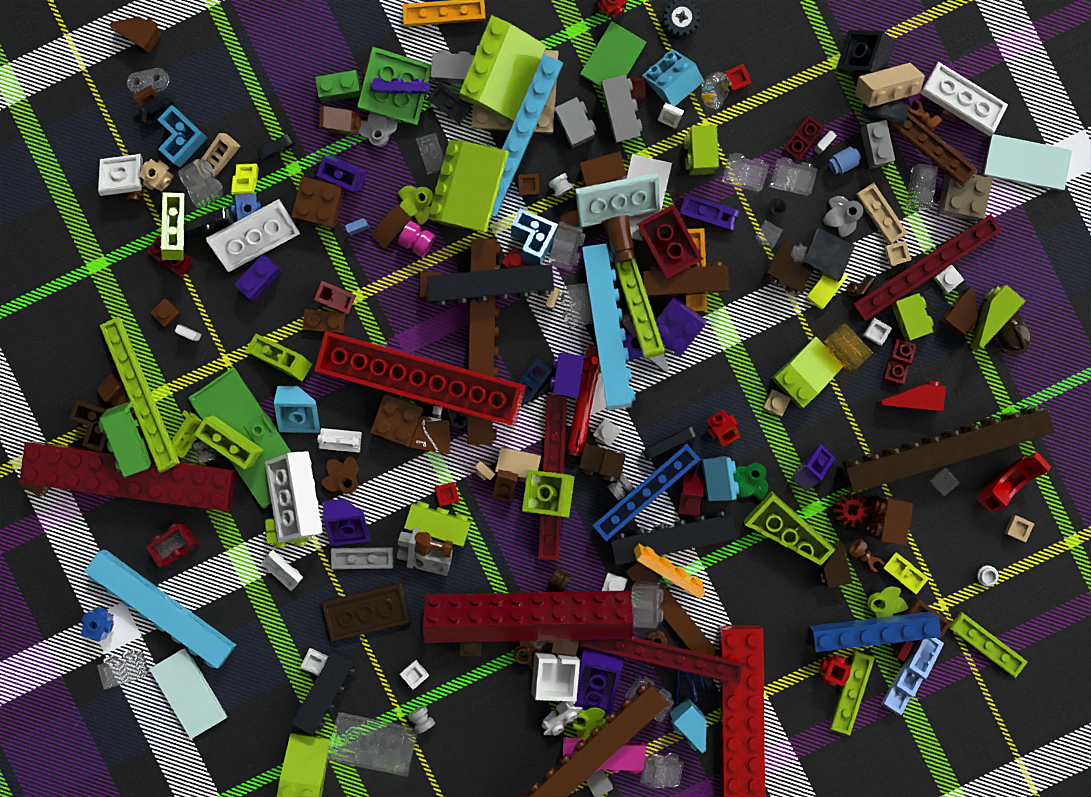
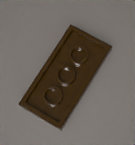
(366, 612)

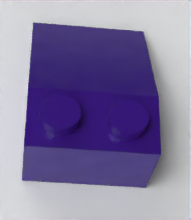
(598, 680)

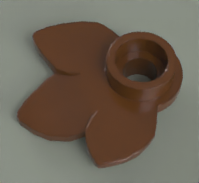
(339, 473)
(531, 648)

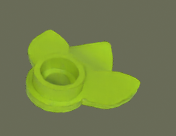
(414, 205)
(889, 603)
(592, 718)

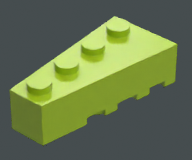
(785, 526)

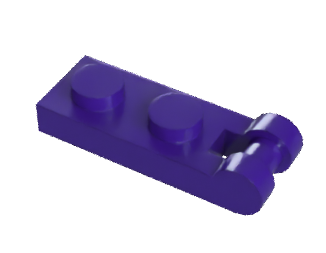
(398, 86)
(708, 212)

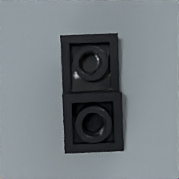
(892, 111)

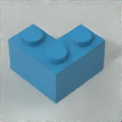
(184, 139)
(537, 235)

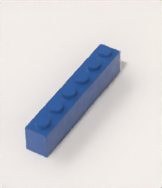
(646, 492)
(875, 631)

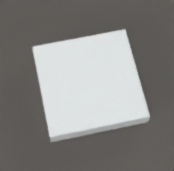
(120, 174)

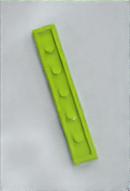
(639, 309)

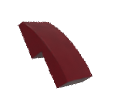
(804, 137)
(178, 266)
(898, 362)

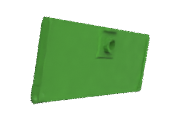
(237, 407)

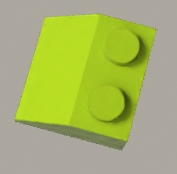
(548, 493)

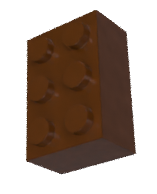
(889, 519)

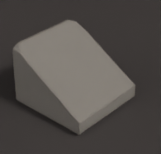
(660, 362)
(599, 783)

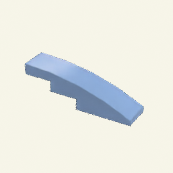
(911, 674)

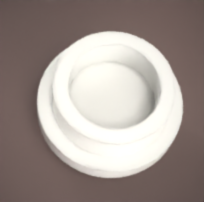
(987, 575)

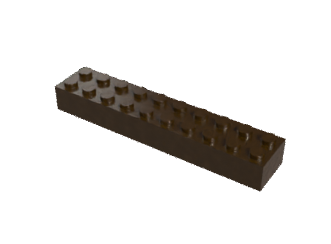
(945, 449)

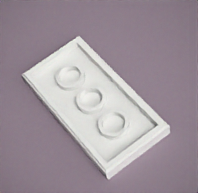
(964, 99)
(642, 166)
(253, 235)

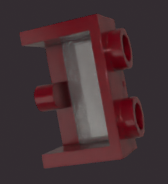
(172, 545)

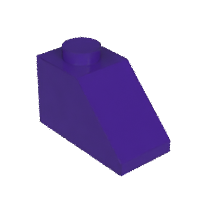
(813, 468)

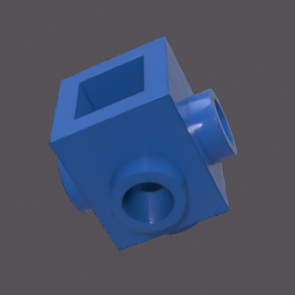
(242, 200)
(97, 624)

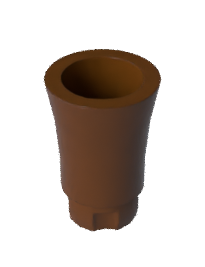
(619, 238)

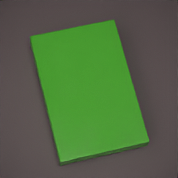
(613, 55)

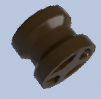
(559, 579)

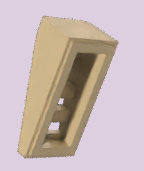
(217, 144)

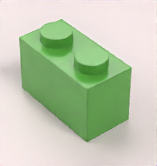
(338, 86)

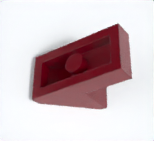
(334, 297)
(691, 494)

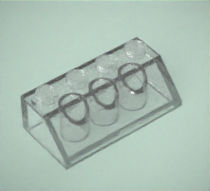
(372, 744)

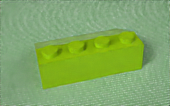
(502, 69)
(468, 185)

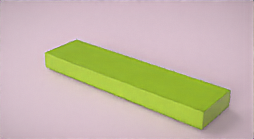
(988, 644)
(852, 693)

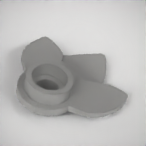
(377, 125)
(840, 216)

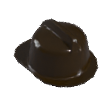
(1014, 336)

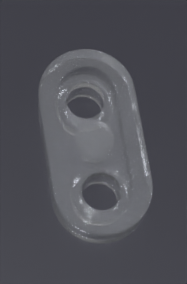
(147, 78)

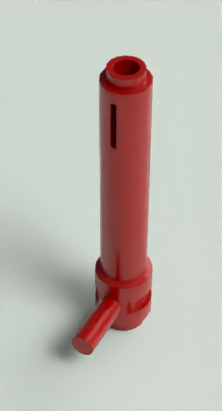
(581, 417)

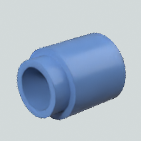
(844, 160)

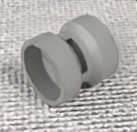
(621, 487)
(420, 718)

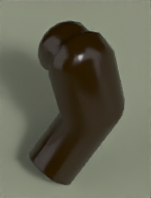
(860, 289)

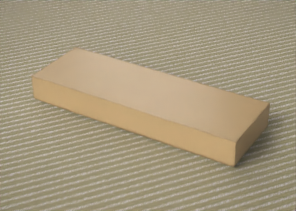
(881, 213)

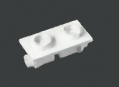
(339, 440)
(555, 723)

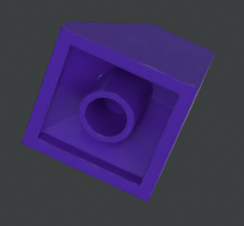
(344, 523)

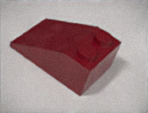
(669, 241)

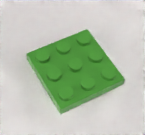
(392, 105)

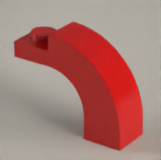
(1010, 480)

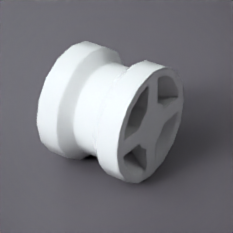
(561, 185)

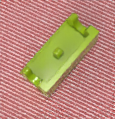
(185, 435)

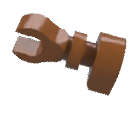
(924, 117)
(859, 549)

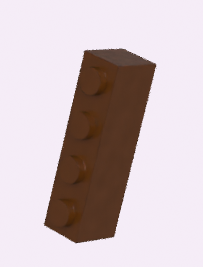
(687, 282)

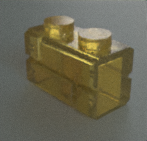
(847, 347)

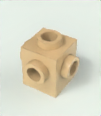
(155, 175)

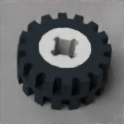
(676, 25)

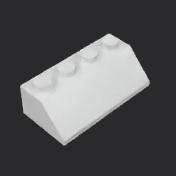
(293, 496)

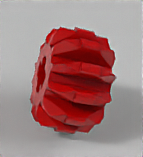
(858, 509)

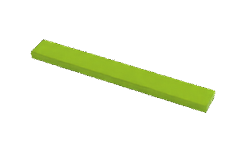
(139, 394)

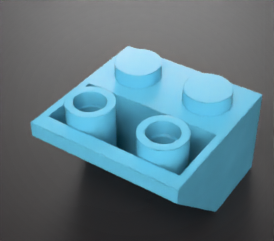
(673, 77)
(719, 478)
(690, 721)

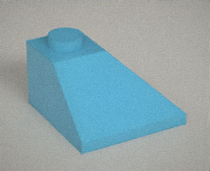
(295, 410)

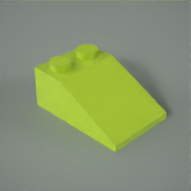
(995, 312)
(807, 373)
(304, 766)

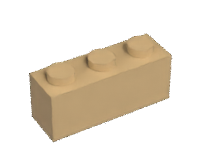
(889, 84)

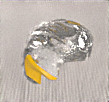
(715, 89)

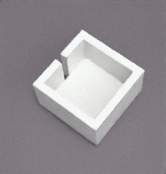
(555, 677)

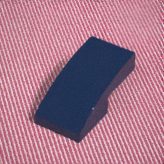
(534, 378)

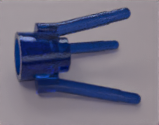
(692, 685)

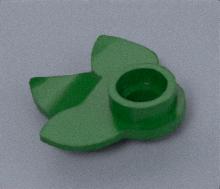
(750, 484)

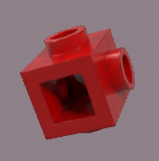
(612, 7)
(723, 428)
(839, 675)

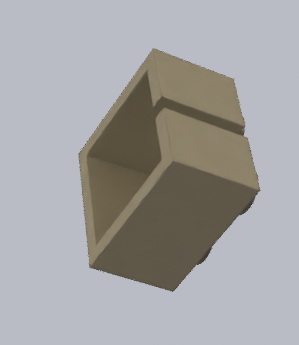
(966, 201)

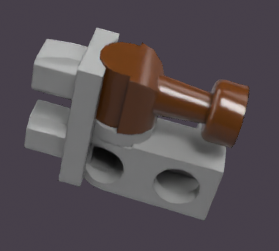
(425, 553)

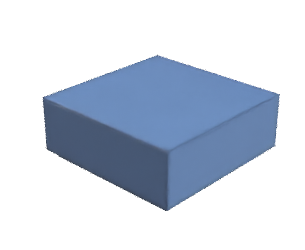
(357, 226)

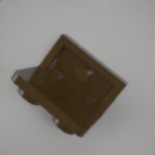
(786, 272)

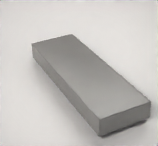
(362, 558)

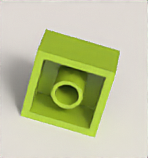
(702, 150)

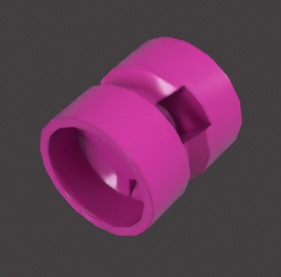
(419, 240)

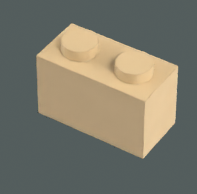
(517, 462)

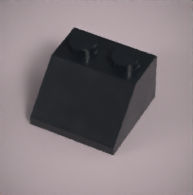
(865, 52)

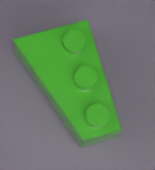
(125, 439)

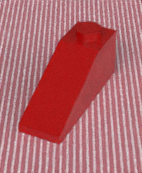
(919, 397)

